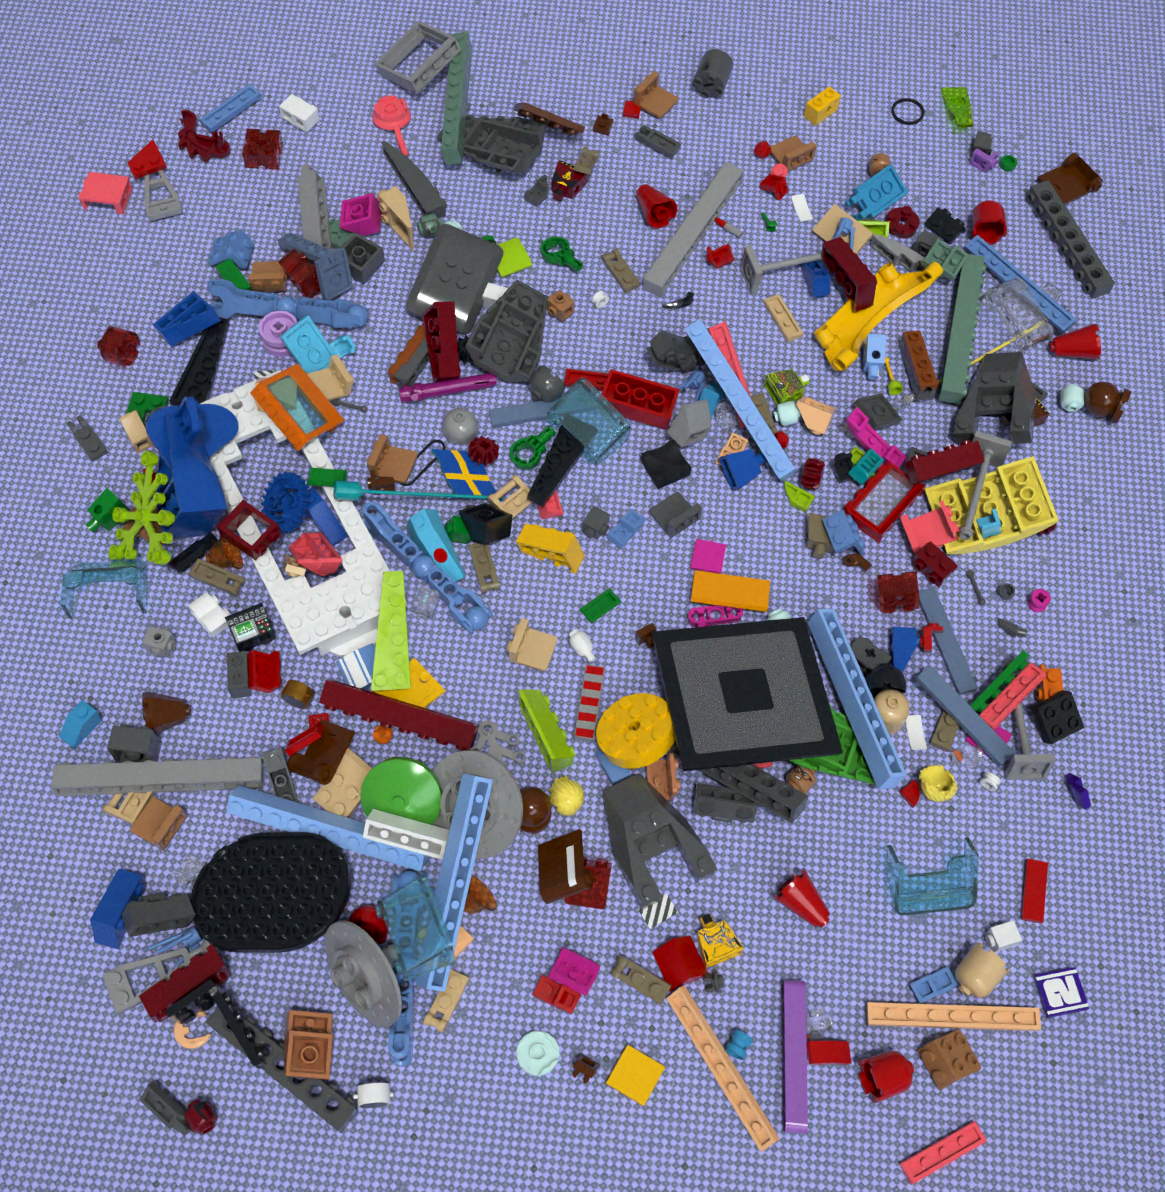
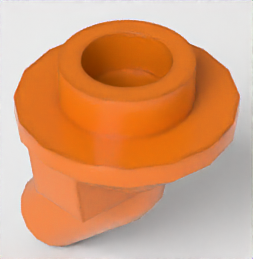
(382, 734)

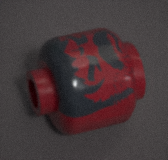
(201, 1116)

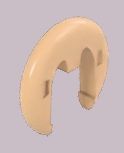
(180, 1035)

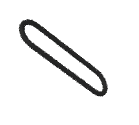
(433, 441)

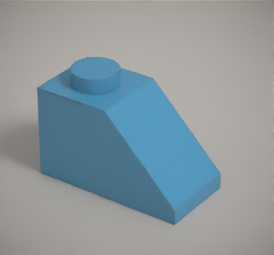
(79, 724)

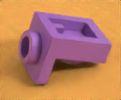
(983, 161)

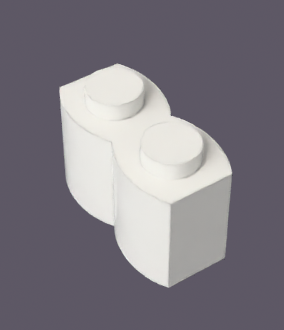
(209, 614)

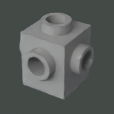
(159, 642)

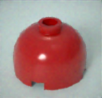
(366, 918)

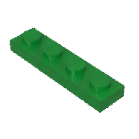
(1005, 677)

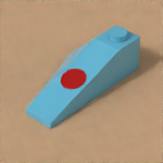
(430, 536)

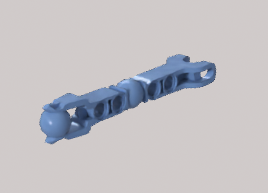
(335, 312)
(424, 567)
(402, 1031)

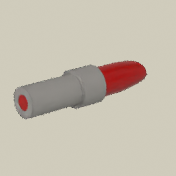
(728, 227)

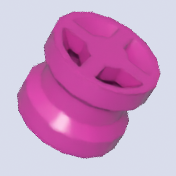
(1037, 605)

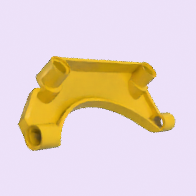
(847, 329)

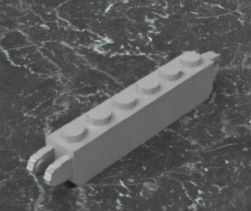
(313, 208)

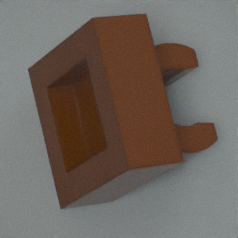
(603, 124)
(644, 635)
(586, 1066)

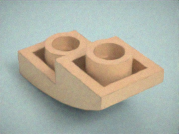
(735, 444)

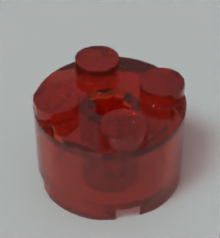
(119, 346)

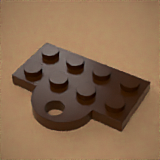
(551, 120)

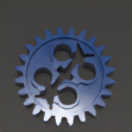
(291, 504)

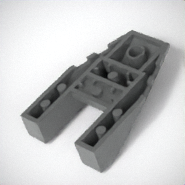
(999, 387)
(644, 827)

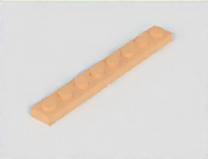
(953, 1016)
(723, 1069)

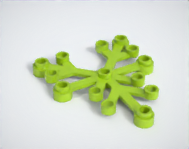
(144, 516)

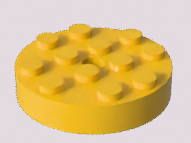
(652, 733)

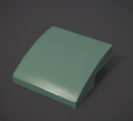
(949, 258)

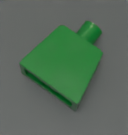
(102, 511)

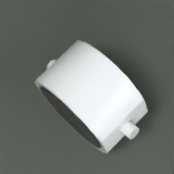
(373, 1095)

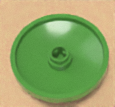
(402, 789)

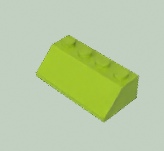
(545, 729)

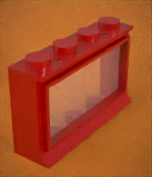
(883, 501)

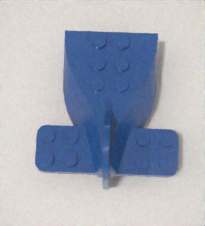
(185, 442)

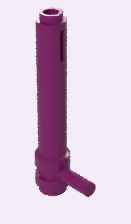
(446, 387)

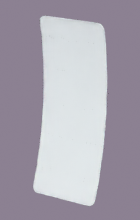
(801, 207)
(915, 732)

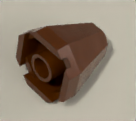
(163, 711)

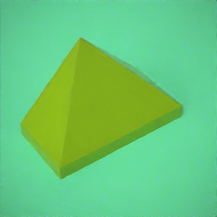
(876, 226)

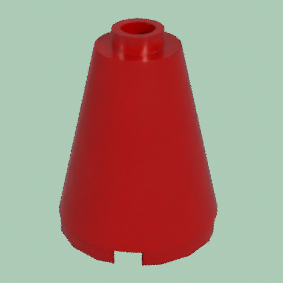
(656, 206)
(1078, 343)
(803, 899)

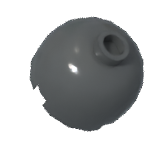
(545, 385)

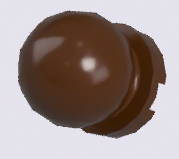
(1105, 400)
(535, 810)

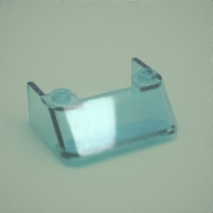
(130, 571)
(934, 890)

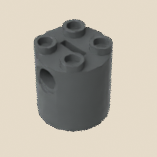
(713, 73)

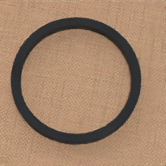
(907, 122)

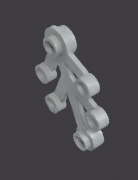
(496, 750)

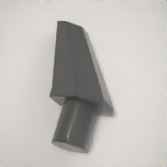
(1012, 628)

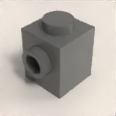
(596, 523)

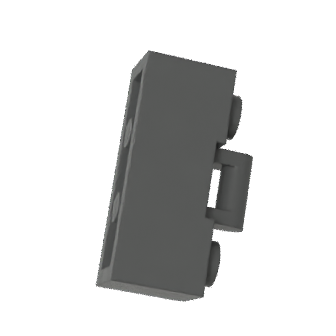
(723, 804)
(157, 914)

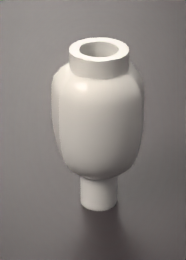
(581, 644)

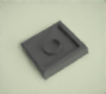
(878, 410)

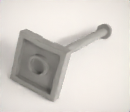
(753, 271)
(994, 453)
(1027, 765)

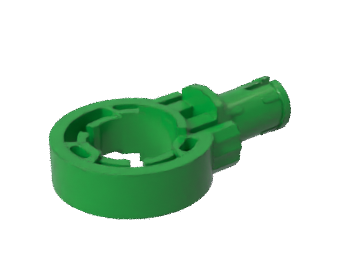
(563, 257)
(534, 443)

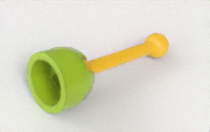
(894, 386)

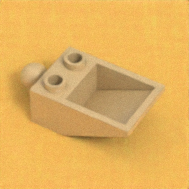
(396, 214)

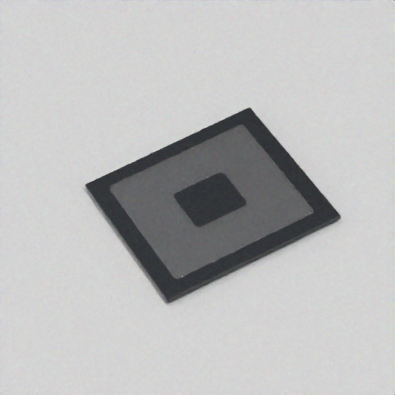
(745, 694)

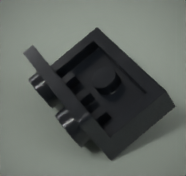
(945, 225)

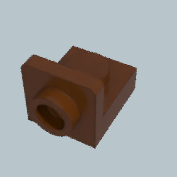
(383, 483)

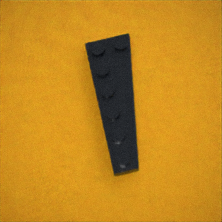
(202, 366)
(557, 465)

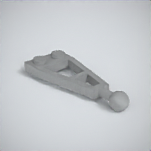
(161, 208)
(119, 982)

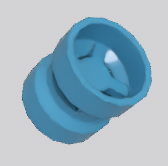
(738, 1044)

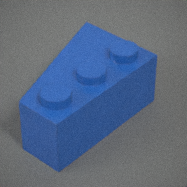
(186, 319)
(107, 919)

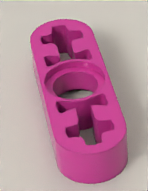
(700, 611)

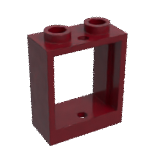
(236, 518)

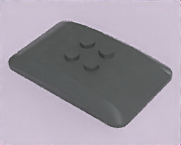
(455, 271)

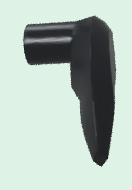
(680, 303)

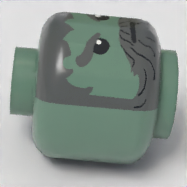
(429, 225)

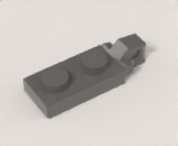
(165, 1108)

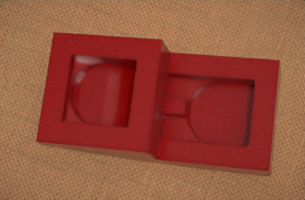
(556, 994)
(828, 1052)

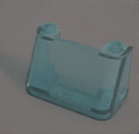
(590, 421)
(416, 929)

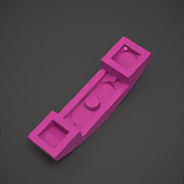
(870, 438)

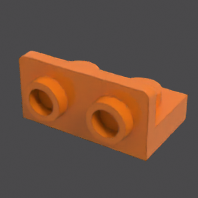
(1050, 684)

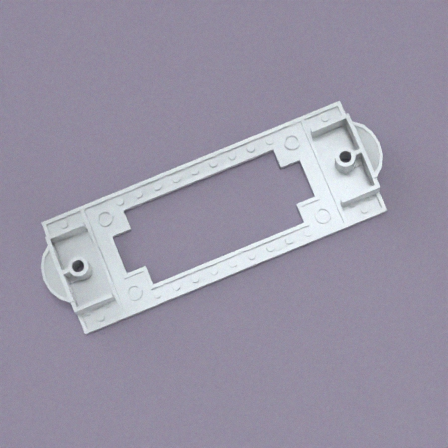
(338, 612)

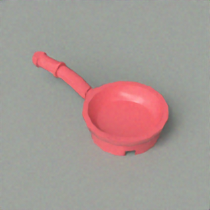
(392, 115)

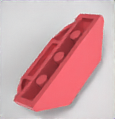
(315, 553)

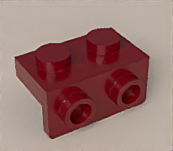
(934, 564)

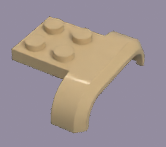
(344, 790)

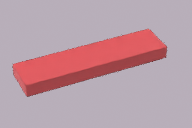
(1012, 695)
(942, 1152)

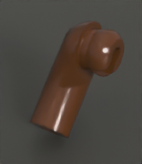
(857, 560)

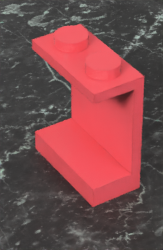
(106, 190)
(932, 527)

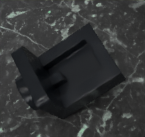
(842, 465)

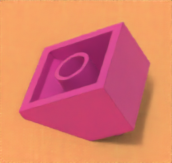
(361, 215)

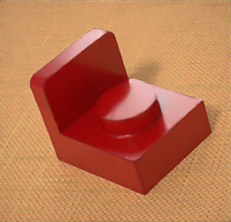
(775, 184)

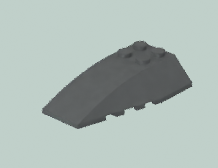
(503, 142)
(510, 334)

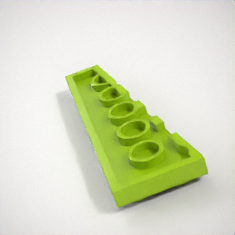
(391, 649)

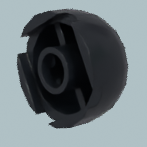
(886, 678)

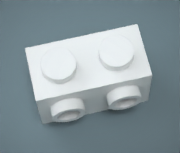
(299, 113)

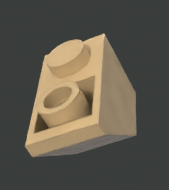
(135, 431)

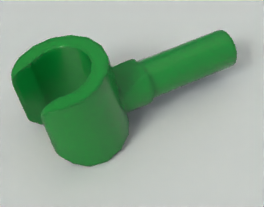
(770, 225)

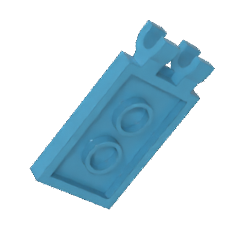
(877, 193)

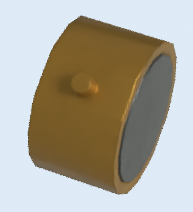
(297, 694)

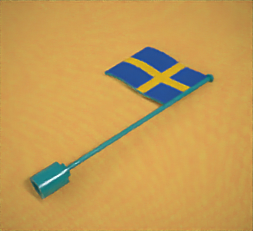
(462, 475)

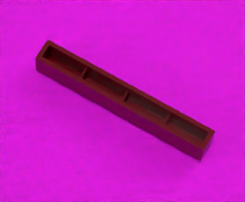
(399, 714)

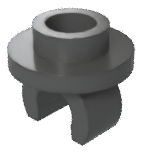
(716, 980)

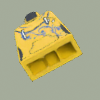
(717, 942)

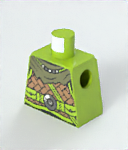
(785, 386)

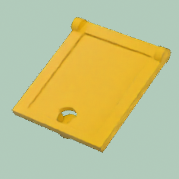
(420, 693)

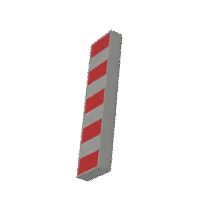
(589, 703)

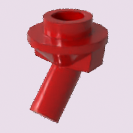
(782, 438)

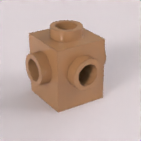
(560, 305)

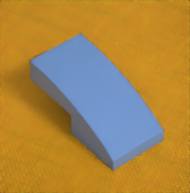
(626, 529)
(614, 773)
(934, 985)

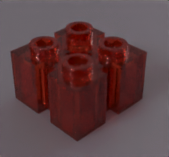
(262, 149)
(301, 273)
(898, 592)

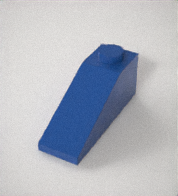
(816, 278)
(324, 519)
(902, 645)

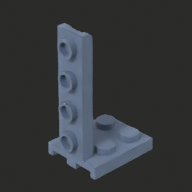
(330, 265)

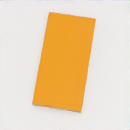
(730, 591)

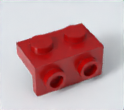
(264, 671)

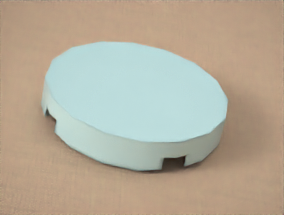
(537, 1053)

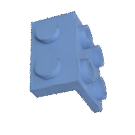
(234, 246)
(843, 532)

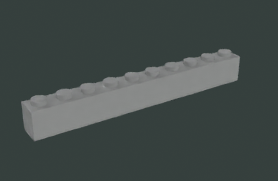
(692, 230)
(157, 776)

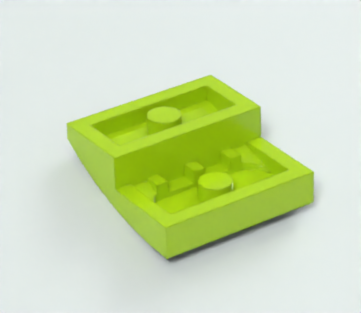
(514, 258)

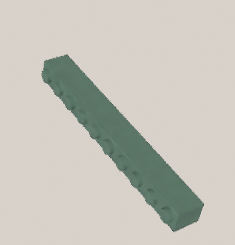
(456, 102)
(961, 330)

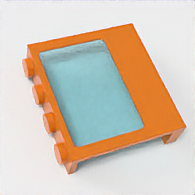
(296, 406)

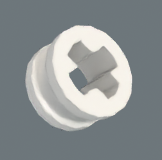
(600, 299)
(990, 781)

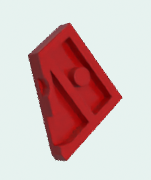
(146, 161)

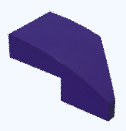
(1078, 792)

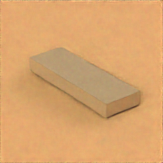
(783, 318)

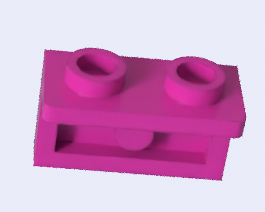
(574, 971)

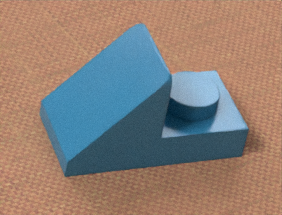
(714, 395)

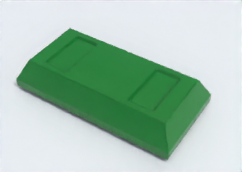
(325, 477)
(600, 605)

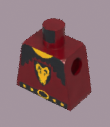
(567, 181)

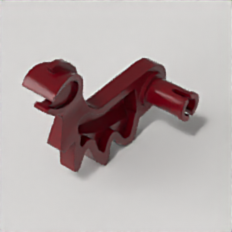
(201, 144)

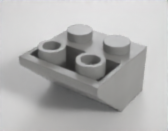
(691, 423)

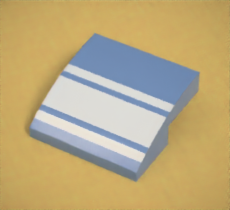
(358, 667)

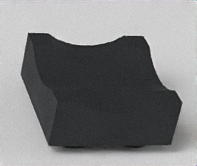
(665, 464)
(1057, 717)

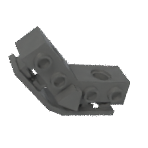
(674, 352)

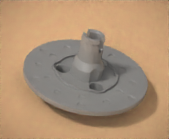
(504, 801)
(364, 973)

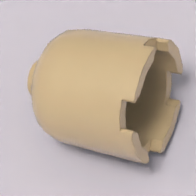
(893, 709)
(980, 972)

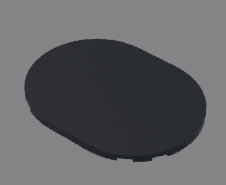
(271, 892)

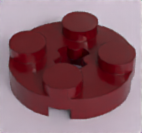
(906, 215)

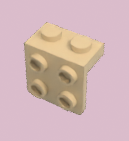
(334, 380)
(531, 646)

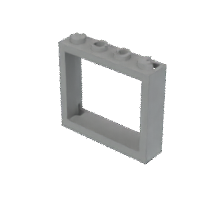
(430, 68)

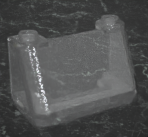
(1019, 314)

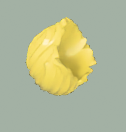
(937, 783)
(566, 796)

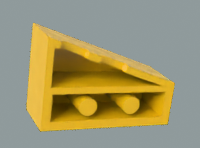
(552, 545)

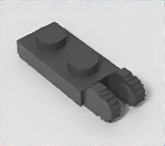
(657, 141)
(88, 439)

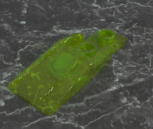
(957, 105)

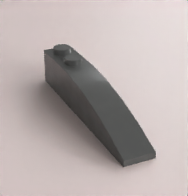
(415, 182)

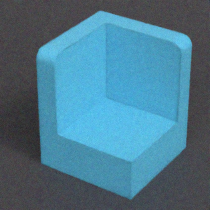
(990, 524)

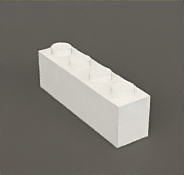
(406, 833)

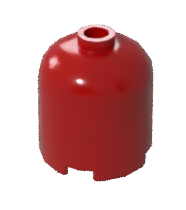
(989, 221)
(885, 1075)

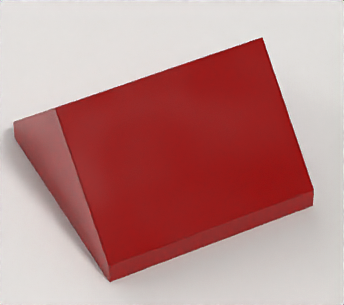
(679, 962)

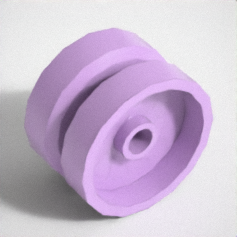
(271, 328)

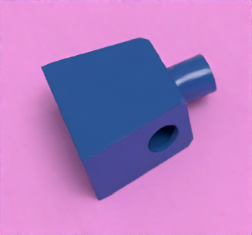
(741, 467)

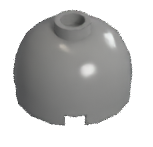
(460, 426)

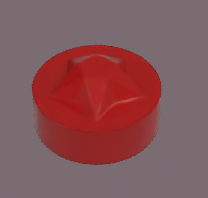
(762, 149)

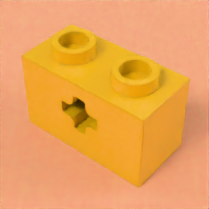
(822, 105)

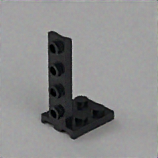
(203, 999)

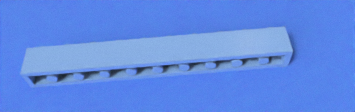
(741, 400)
(856, 699)
(302, 818)
(458, 864)

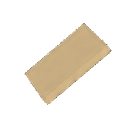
(828, 224)

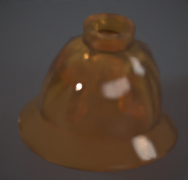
(224, 555)
(479, 898)

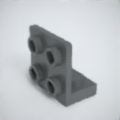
(675, 514)

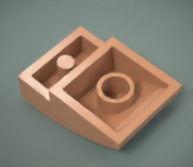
(307, 1044)

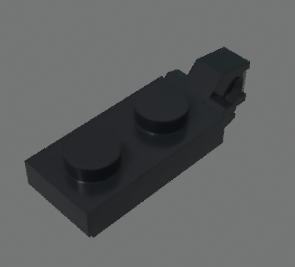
(193, 552)

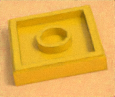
(635, 1075)

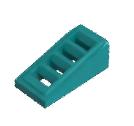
(865, 467)

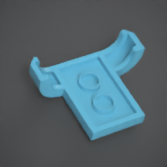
(311, 348)

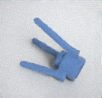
(845, 227)
(694, 381)
(188, 937)

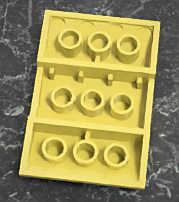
(1016, 494)

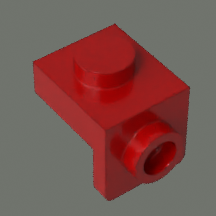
(720, 256)
(926, 640)

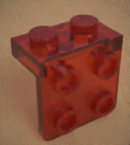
(597, 895)

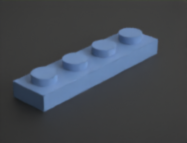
(230, 108)

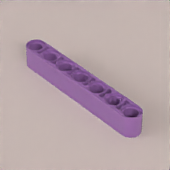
(794, 1057)

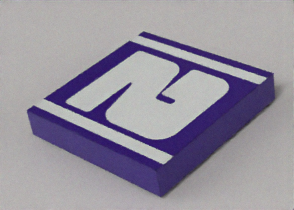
(1061, 992)

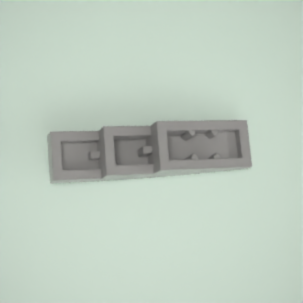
(897, 253)

